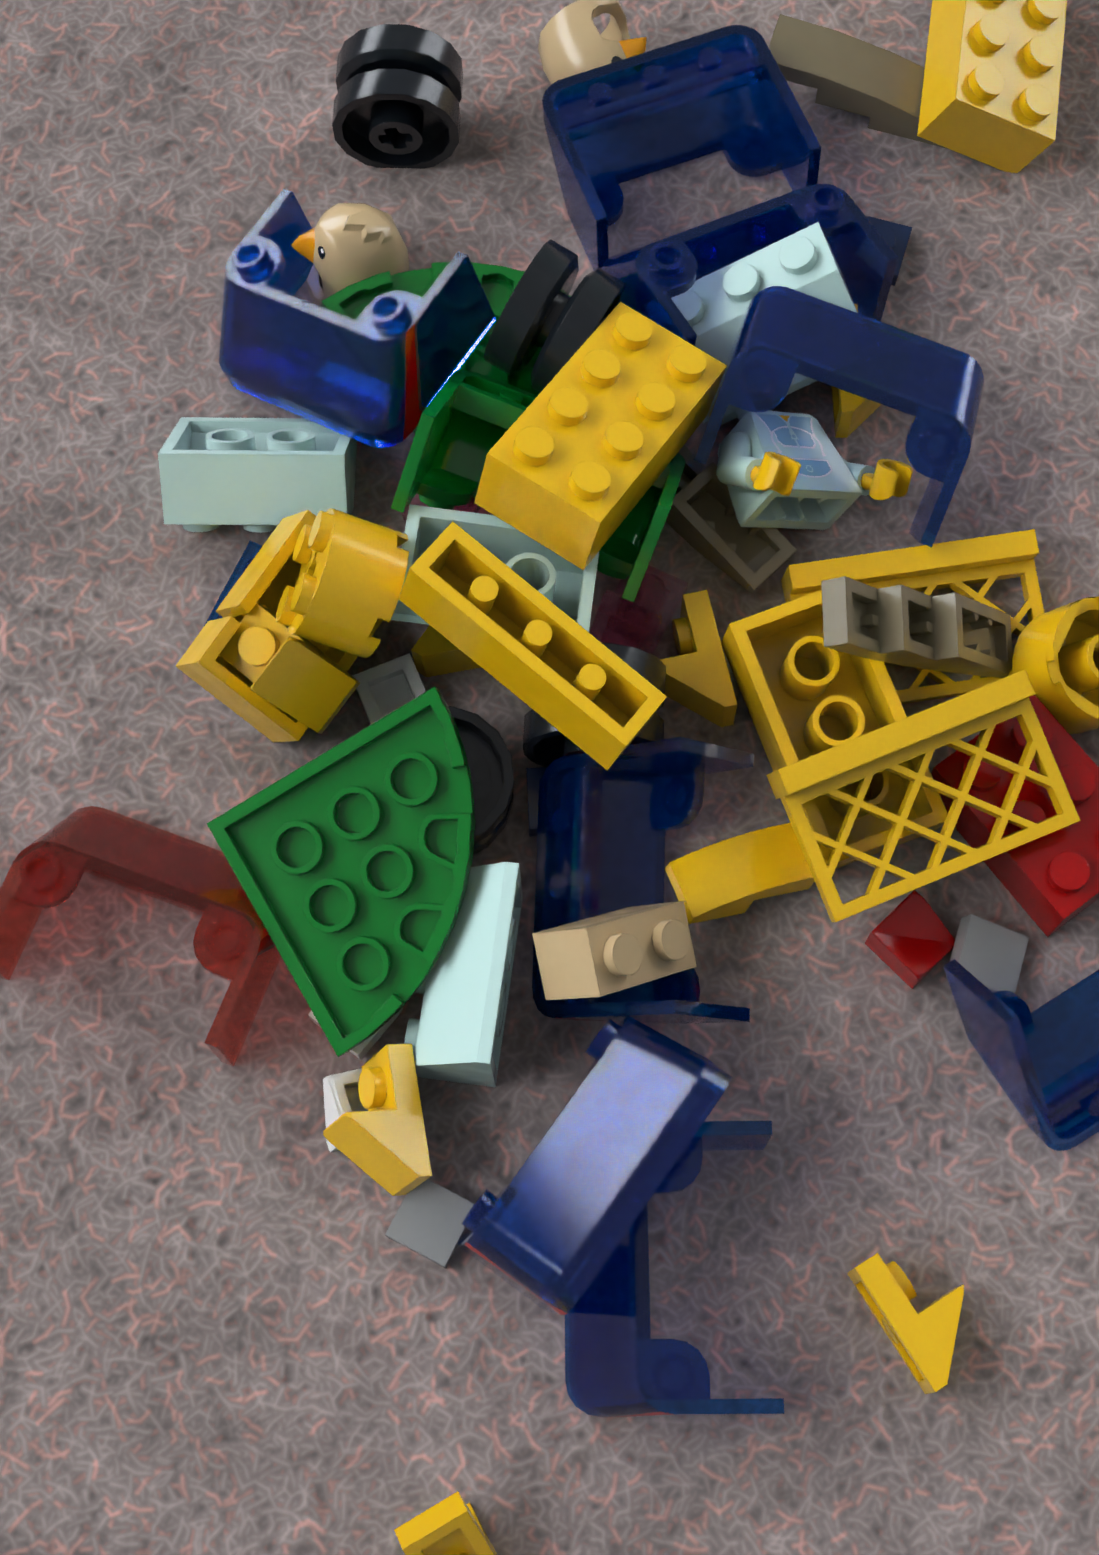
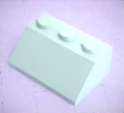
(720, 299)
(253, 472)
(543, 569)
(470, 983)

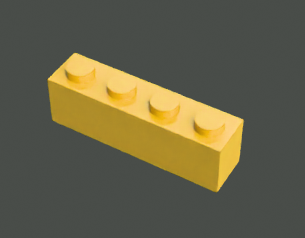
(530, 645)

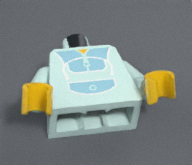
(792, 476)

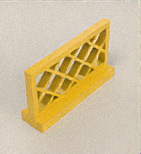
(931, 568)
(903, 741)

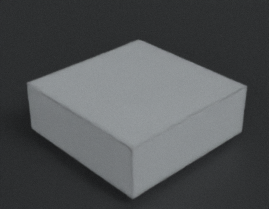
(990, 952)
(430, 1222)

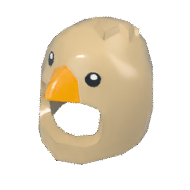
(573, 44)
(350, 246)

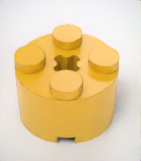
(344, 582)
(1063, 662)

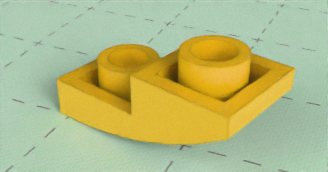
(738, 870)

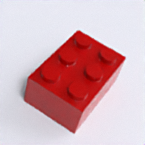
(1057, 872)

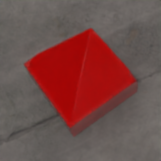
(911, 939)

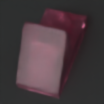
(646, 619)

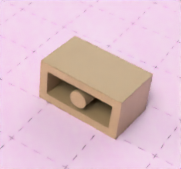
(614, 951)

